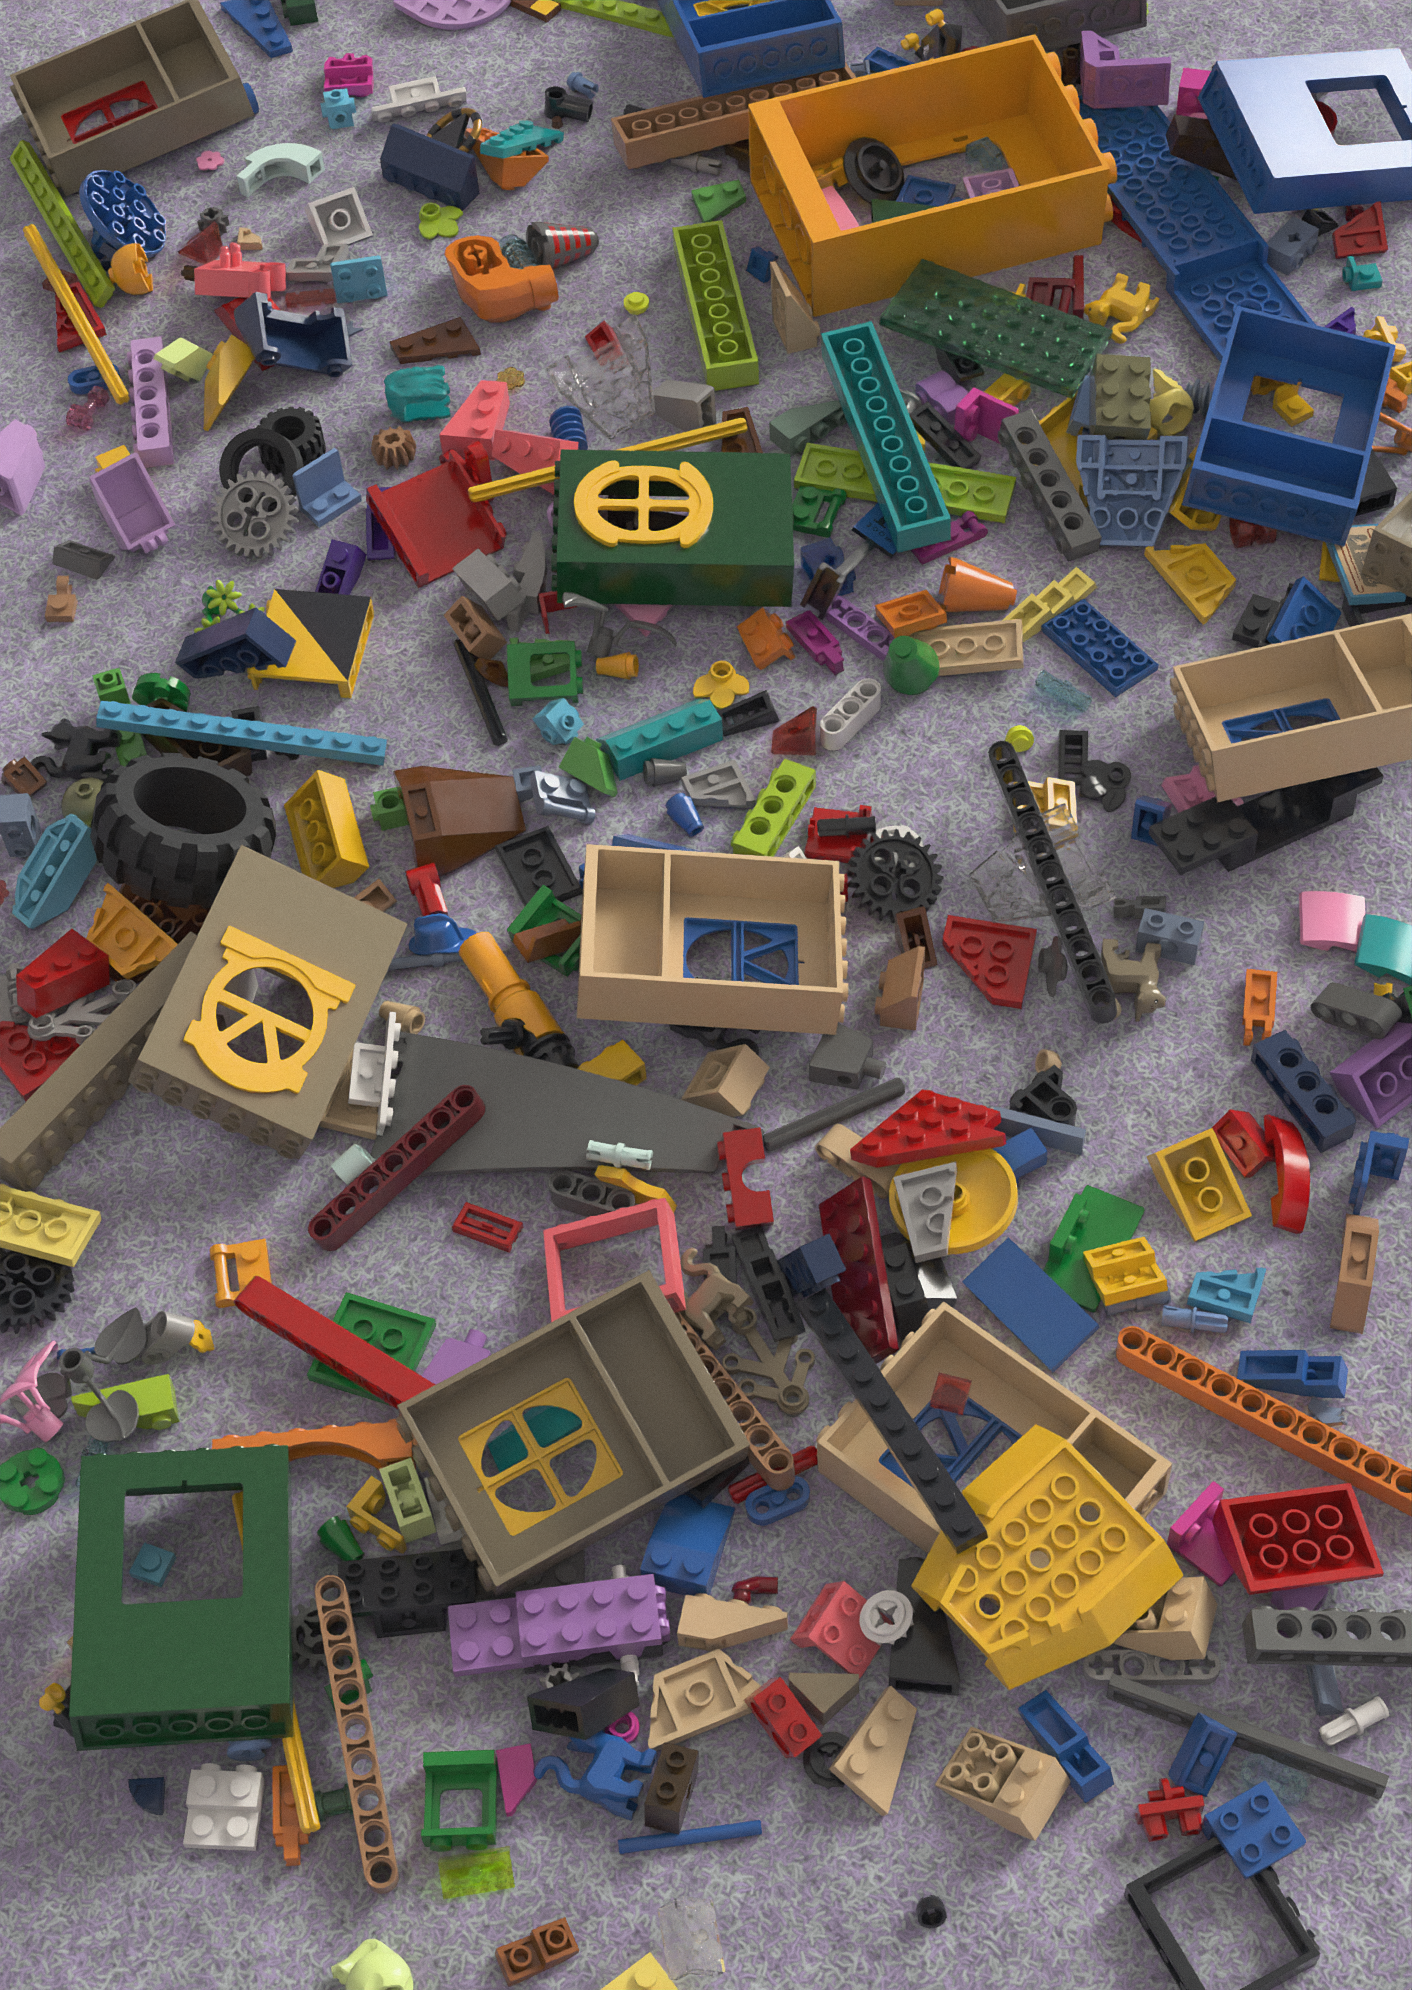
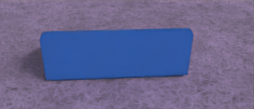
(1201, 1755)

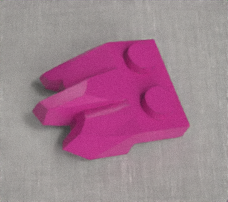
(350, 73)

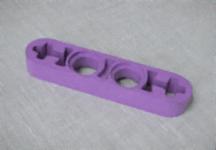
(860, 634)

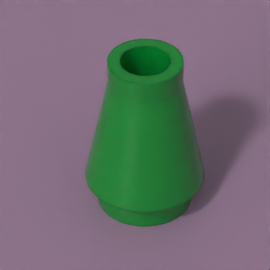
(339, 1539)

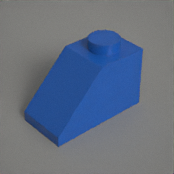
(1146, 813)

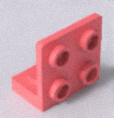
(835, 1628)

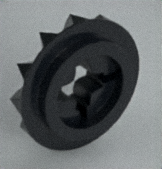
(814, 1763)

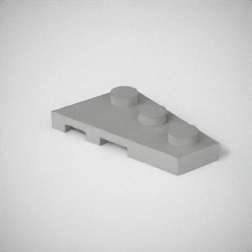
(927, 1209)

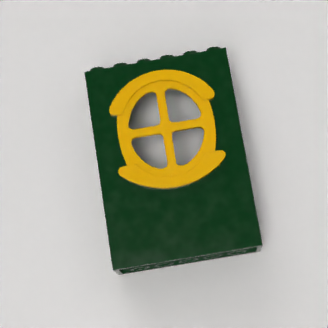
(724, 553)

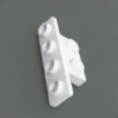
(416, 97)
(371, 1074)

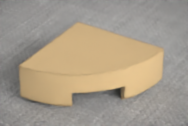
(248, 240)

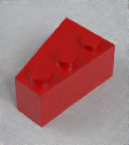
(62, 975)

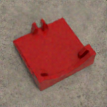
(833, 847)

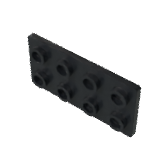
(409, 1590)

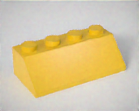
(326, 831)

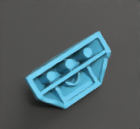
(54, 871)

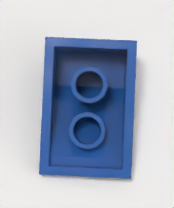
(687, 1545)

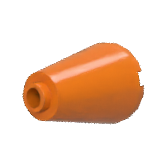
(973, 589)

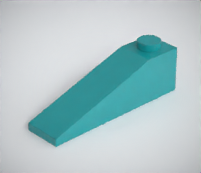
(547, 1426)

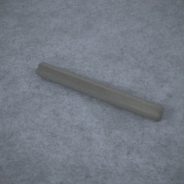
(833, 1114)

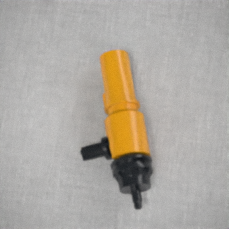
(519, 1012)

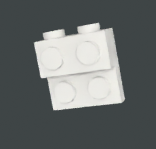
(224, 1808)

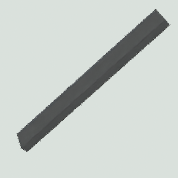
(1251, 1737)

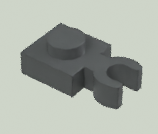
(1125, 907)

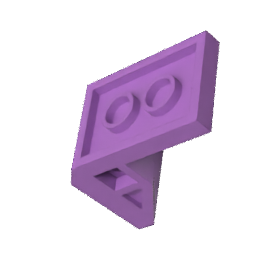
(1117, 81)

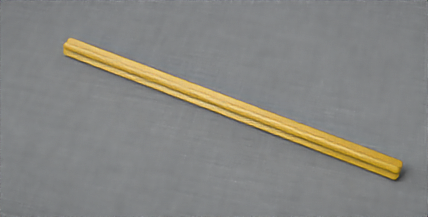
(76, 315)
(669, 443)
(292, 1746)

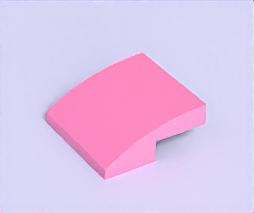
(1189, 790)
(1330, 919)

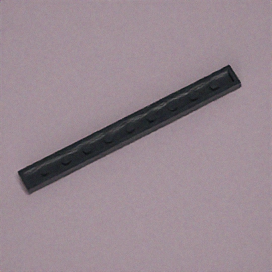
(892, 1422)

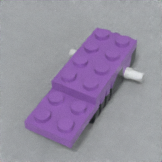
(561, 1625)

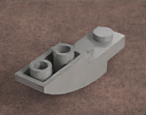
(532, 577)

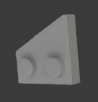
(719, 787)

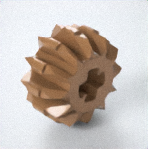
(393, 447)

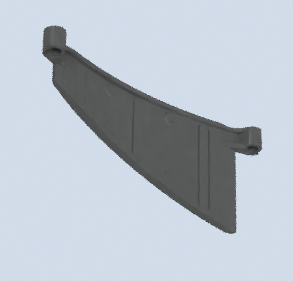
(544, 1113)

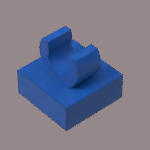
(760, 263)

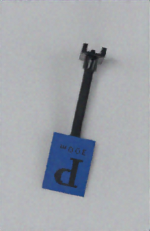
(828, 582)

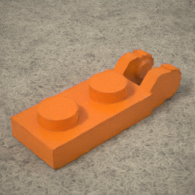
(1259, 1003)

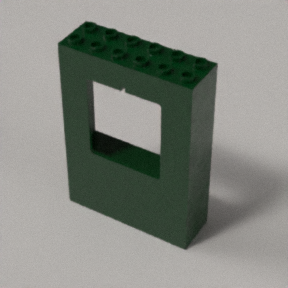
(193, 1664)

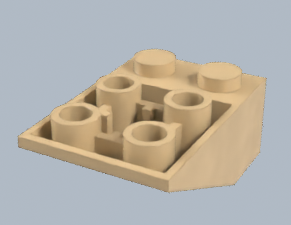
(1176, 1624)
(1005, 1781)

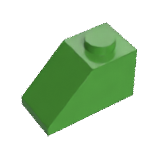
(590, 765)

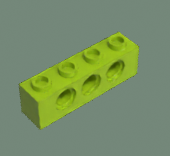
(775, 810)

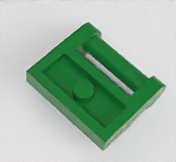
(808, 506)

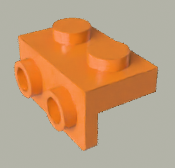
(765, 638)

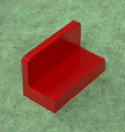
(1244, 1142)

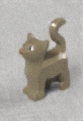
(1134, 976)
(712, 1300)

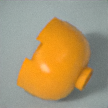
(131, 270)

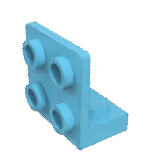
(358, 279)

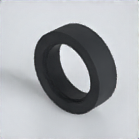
(255, 437)

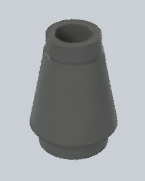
(663, 771)

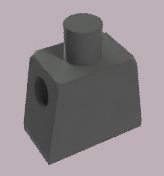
(844, 1059)

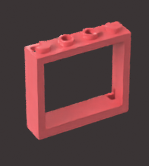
(610, 1225)

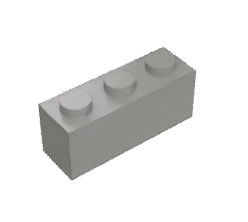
(489, 583)

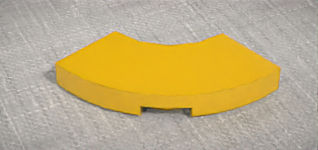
(642, 1191)

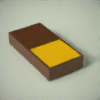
(540, 9)

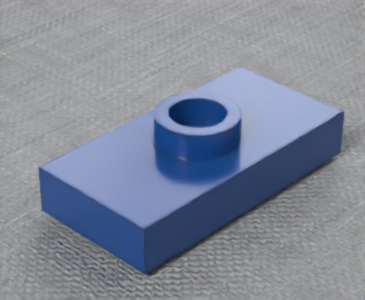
(883, 60)

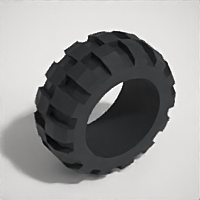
(183, 793)

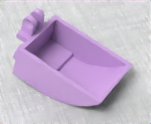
(131, 505)

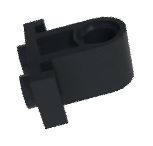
(1046, 1098)

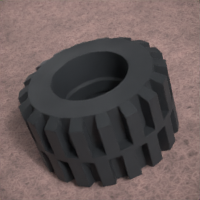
(300, 428)

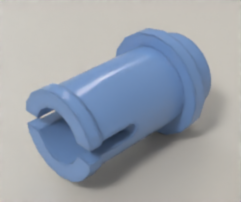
(578, 82)

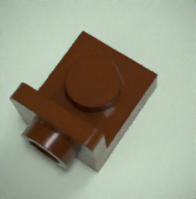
(23, 777)

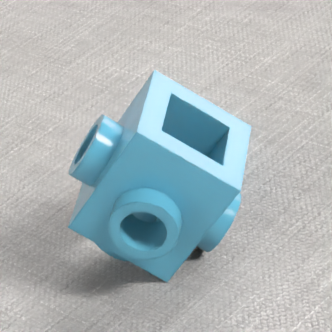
(338, 103)
(558, 722)

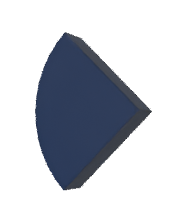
(149, 1793)

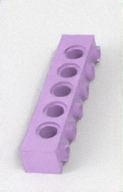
(151, 403)

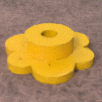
(202, 1338)

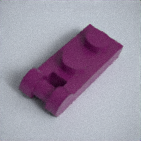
(958, 538)

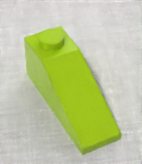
(154, 1398)

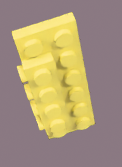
(44, 1226)

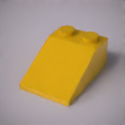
(225, 373)
(1200, 1184)

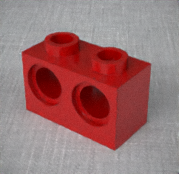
(783, 1717)

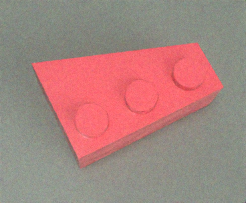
(477, 418)
(529, 451)

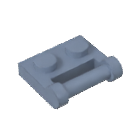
(561, 797)

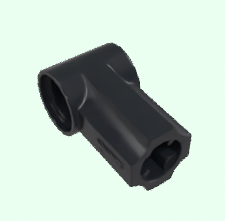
(564, 105)

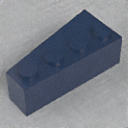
(235, 645)

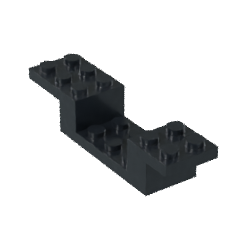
(1258, 826)

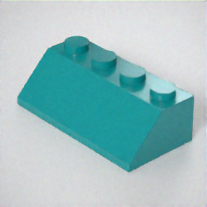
(663, 737)

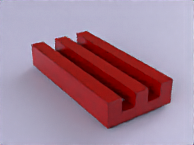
(505, 1245)

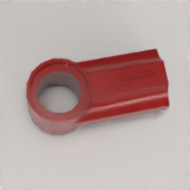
(426, 886)

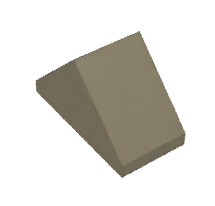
(824, 1692)

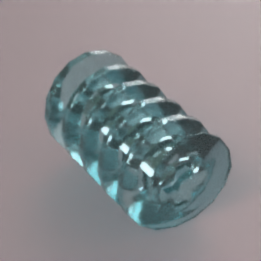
(517, 252)

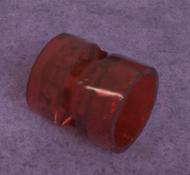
(1245, 533)

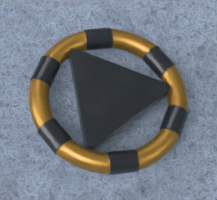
(454, 132)

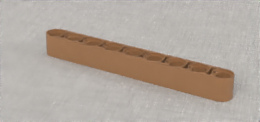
(361, 1748)

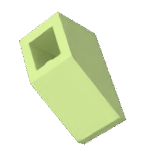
(184, 359)

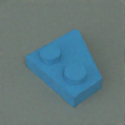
(1227, 1292)

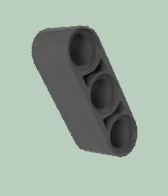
(1356, 1010)
(584, 1187)

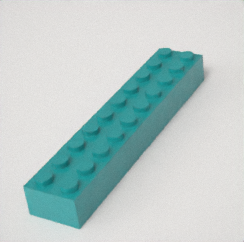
(885, 437)

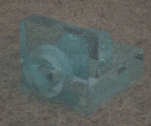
(985, 152)

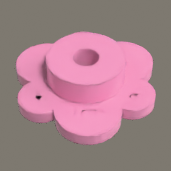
(209, 160)

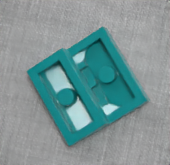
(1385, 947)

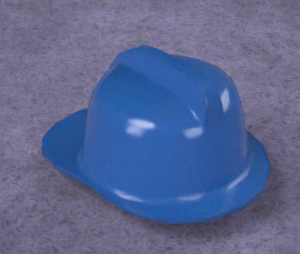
(437, 935)

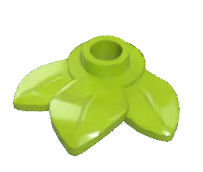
(438, 220)

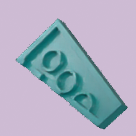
(519, 137)

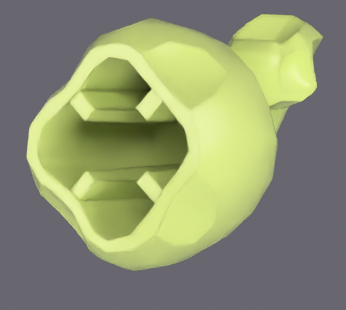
(373, 1968)

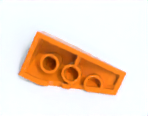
(509, 171)

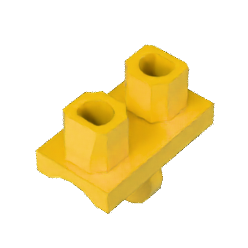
(1387, 334)

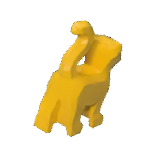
(1123, 306)

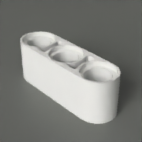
(850, 714)

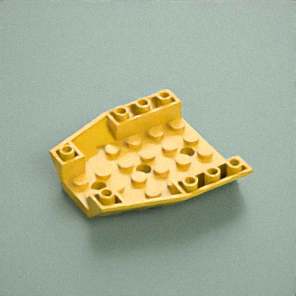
(1097, 1571)

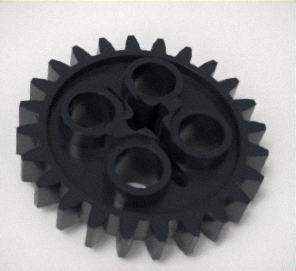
(867, 873)
(31, 1290)

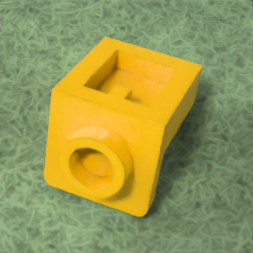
(1291, 405)

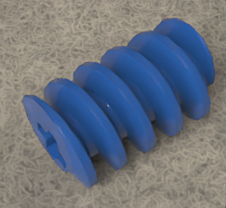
(568, 425)

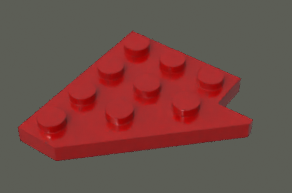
(928, 1129)

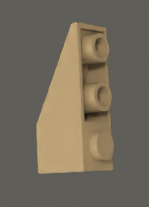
(721, 1624)

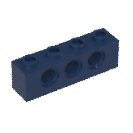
(1323, 1130)
(812, 1266)

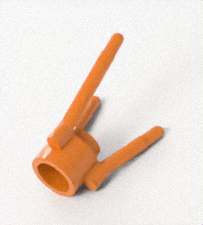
(1402, 437)

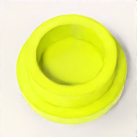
(636, 303)
(1020, 738)

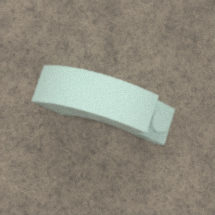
(277, 161)

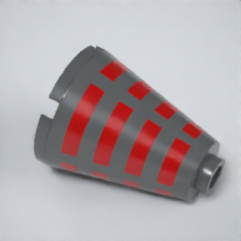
(560, 243)

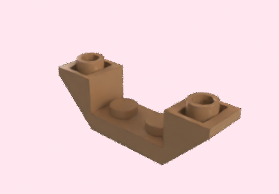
(1355, 1273)

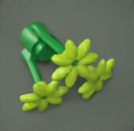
(218, 601)

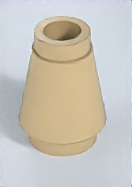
(409, 1016)

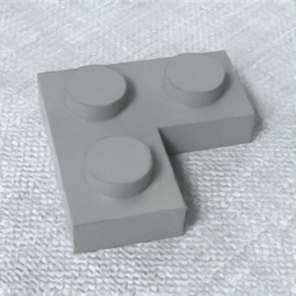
(317, 268)

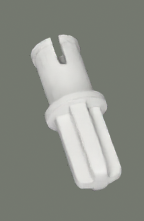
(1354, 1721)

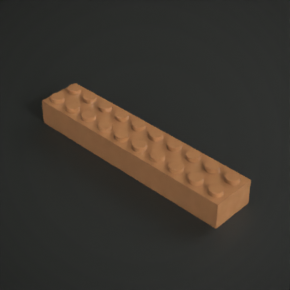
(702, 122)

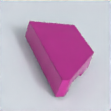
(516, 1774)

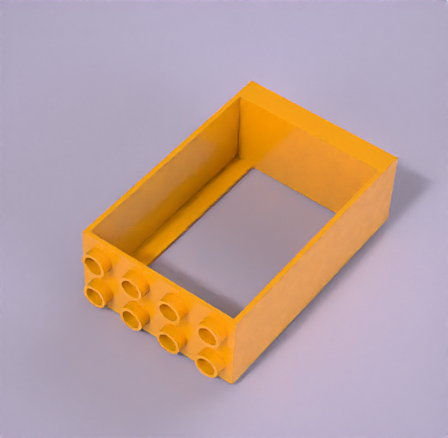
(921, 114)

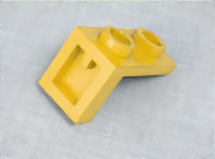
(370, 1501)

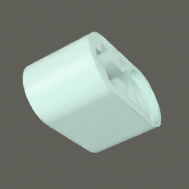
(352, 1163)

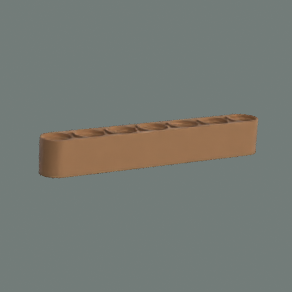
(756, 1429)

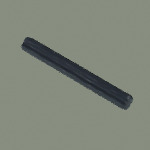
(481, 694)

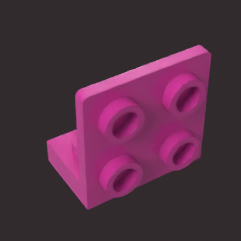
(981, 415)
(1196, 1539)

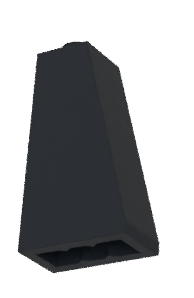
(926, 1656)

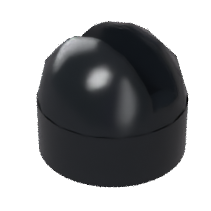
(931, 1920)

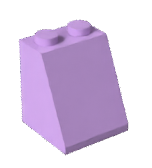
(19, 465)

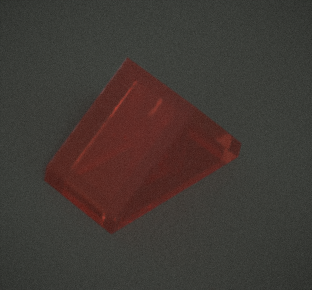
(203, 246)
(797, 735)

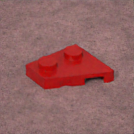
(1361, 235)

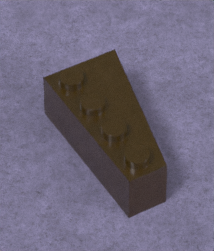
(1196, 142)
(226, 755)

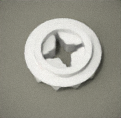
(890, 1603)

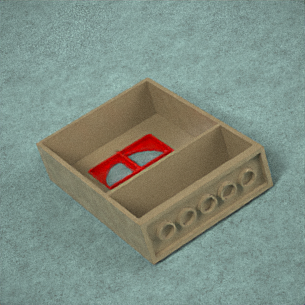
(161, 60)

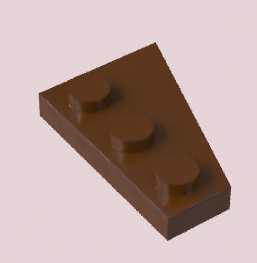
(441, 340)

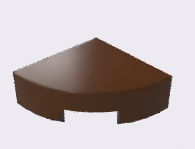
(493, 671)

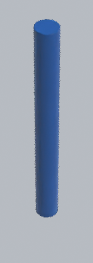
(690, 1836)

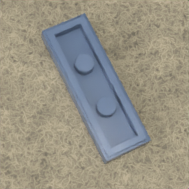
(1050, 1133)

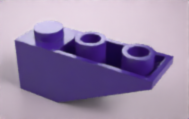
(341, 568)

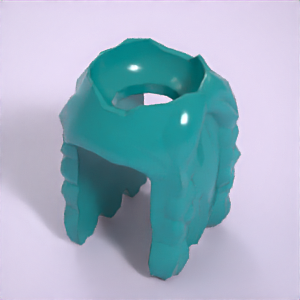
(418, 394)

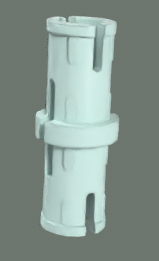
(619, 1155)

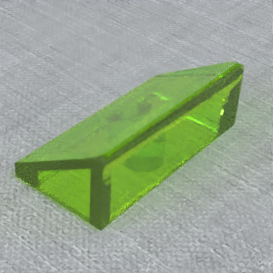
(476, 1872)

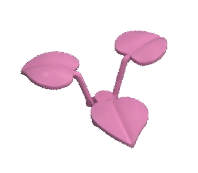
(39, 1417)

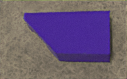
(1344, 322)

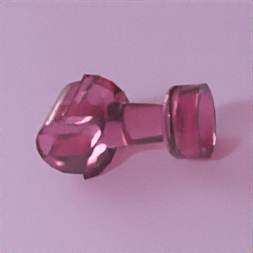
(81, 416)

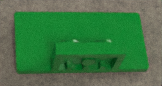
(1089, 1223)

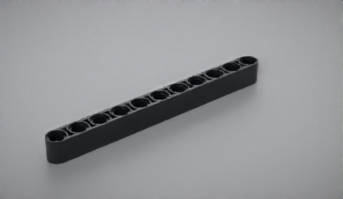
(1056, 890)

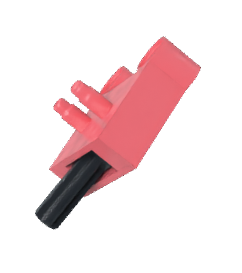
(236, 277)

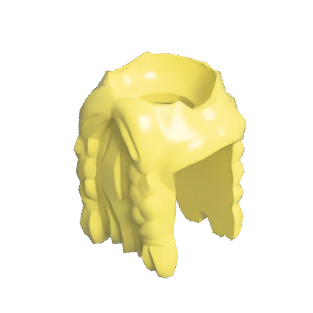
(1170, 400)

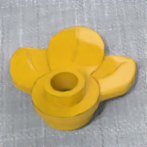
(721, 688)

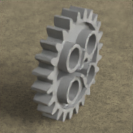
(276, 522)

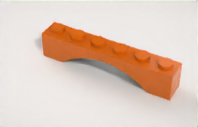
(370, 1443)

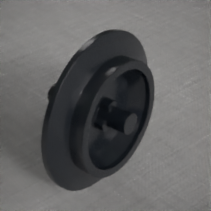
(873, 170)

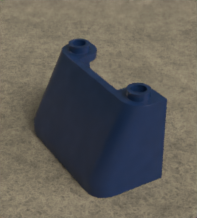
(294, 339)

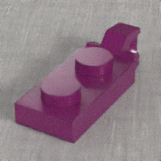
(816, 640)

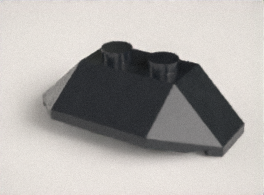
(913, 1285)

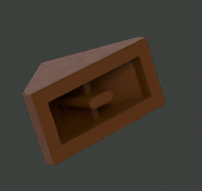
(913, 931)

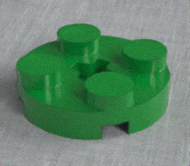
(152, 687)
(46, 1490)

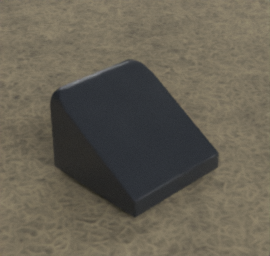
(1320, 220)

